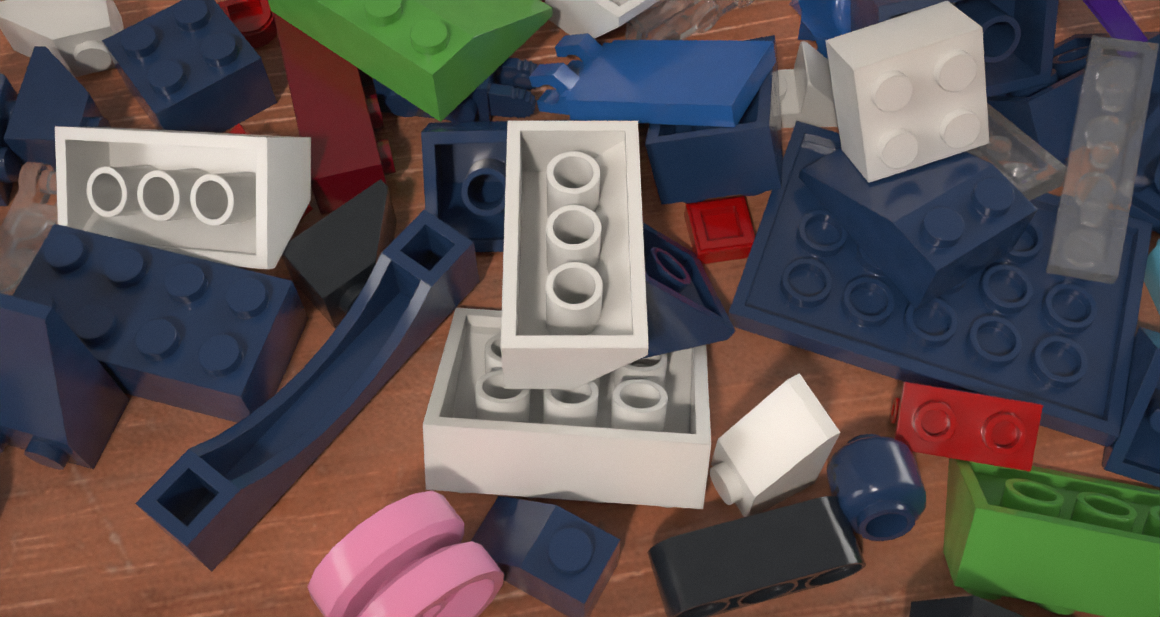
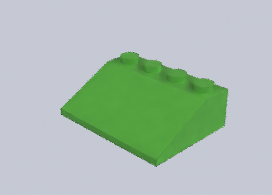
(420, 48)

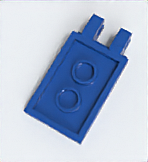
(655, 80)

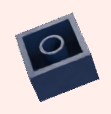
(191, 68)

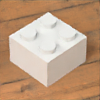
(910, 90)

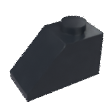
(341, 250)

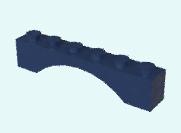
(236, 477)

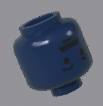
(877, 486)

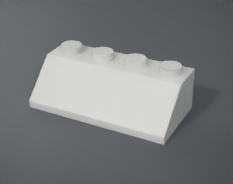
(185, 190)
(572, 253)

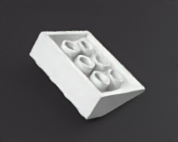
(614, 440)

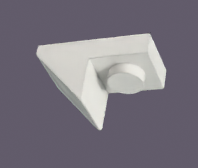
(807, 90)

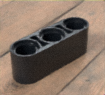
(755, 559)

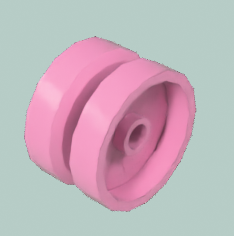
(407, 565)

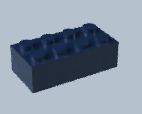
(170, 321)

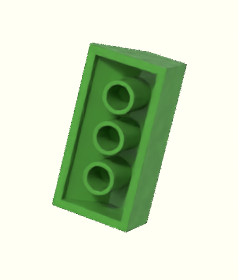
(1053, 539)

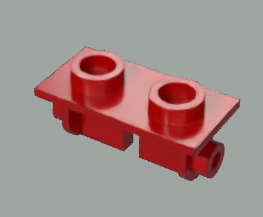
(967, 425)

